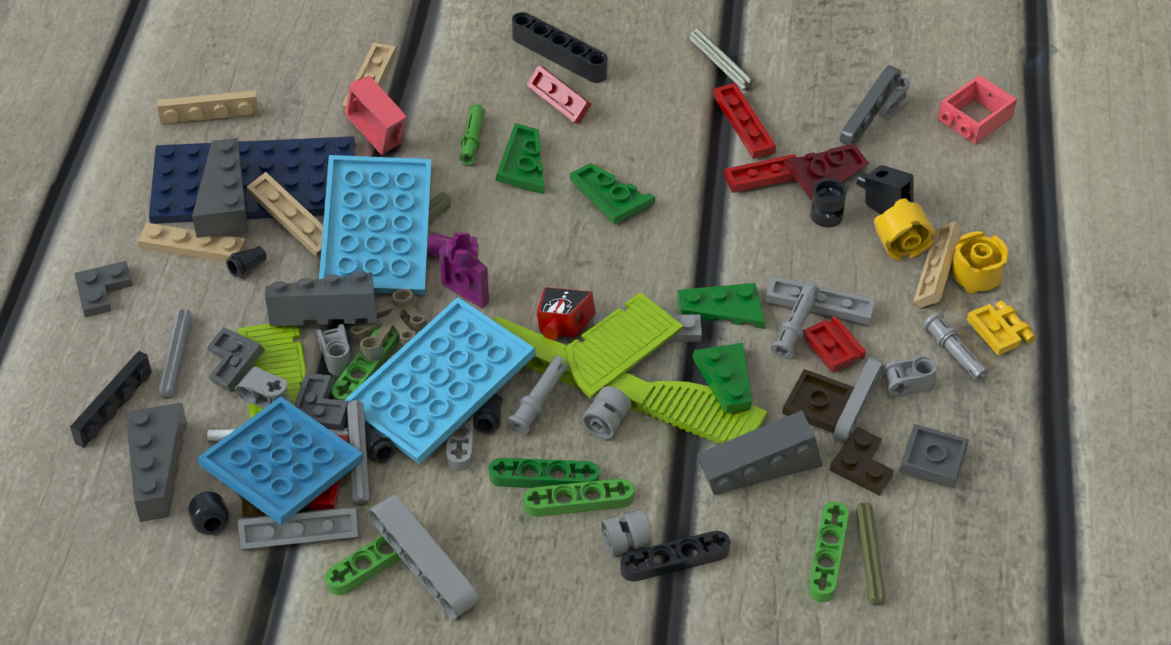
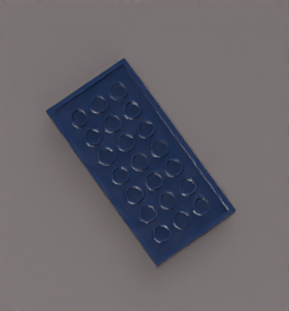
(293, 163)

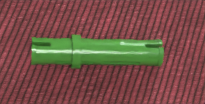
(470, 141)

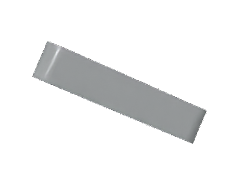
(423, 556)

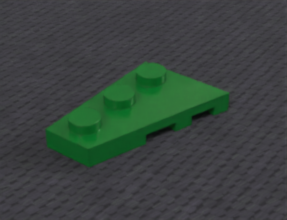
(522, 160)
(609, 195)
(725, 302)
(726, 375)

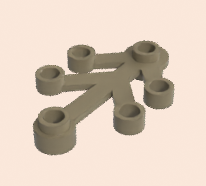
(402, 302)

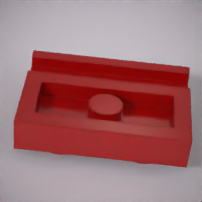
(833, 344)

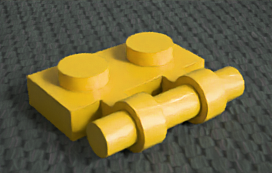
(995, 330)

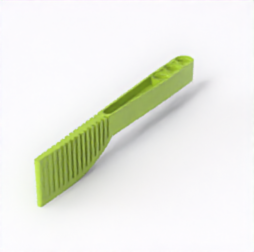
(676, 402)

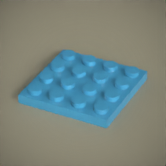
(280, 460)

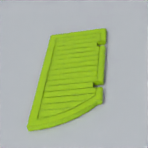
(619, 343)
(280, 356)

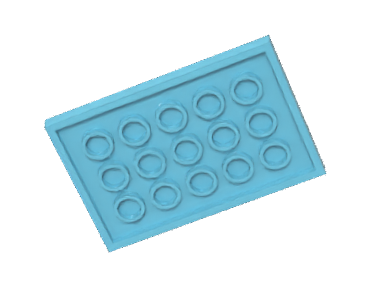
(377, 220)
(440, 378)

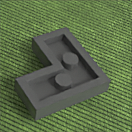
(95, 284)
(238, 358)
(314, 402)

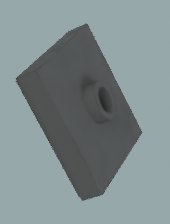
(934, 455)

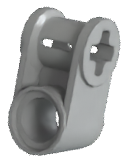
(897, 99)
(335, 349)
(911, 376)
(261, 388)

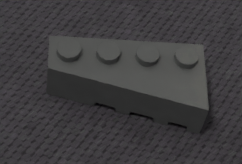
(221, 194)
(322, 300)
(154, 451)
(761, 455)

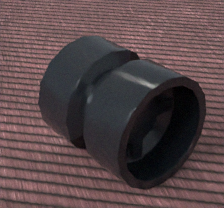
(828, 203)

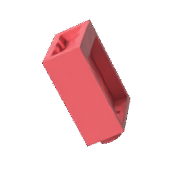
(980, 90)
(375, 114)

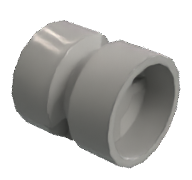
(606, 412)
(635, 535)

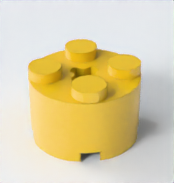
(904, 230)
(979, 262)

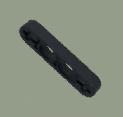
(673, 552)

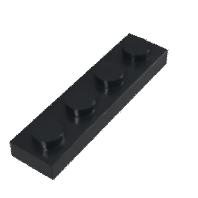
(111, 398)

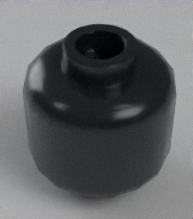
(208, 513)

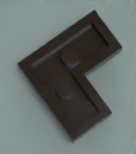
(856, 462)

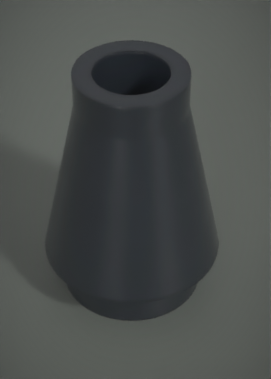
(244, 261)
(488, 416)
(378, 445)

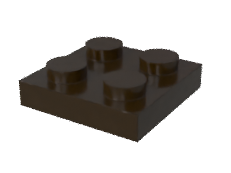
(819, 399)

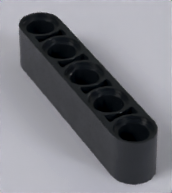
(559, 47)

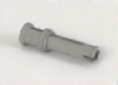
(792, 330)
(948, 338)
(532, 405)

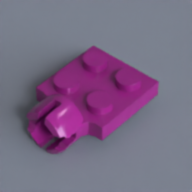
(462, 269)

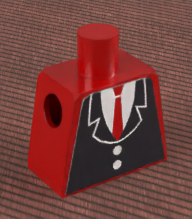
(564, 312)

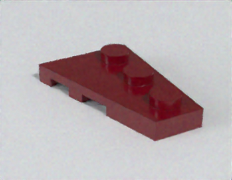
(834, 164)

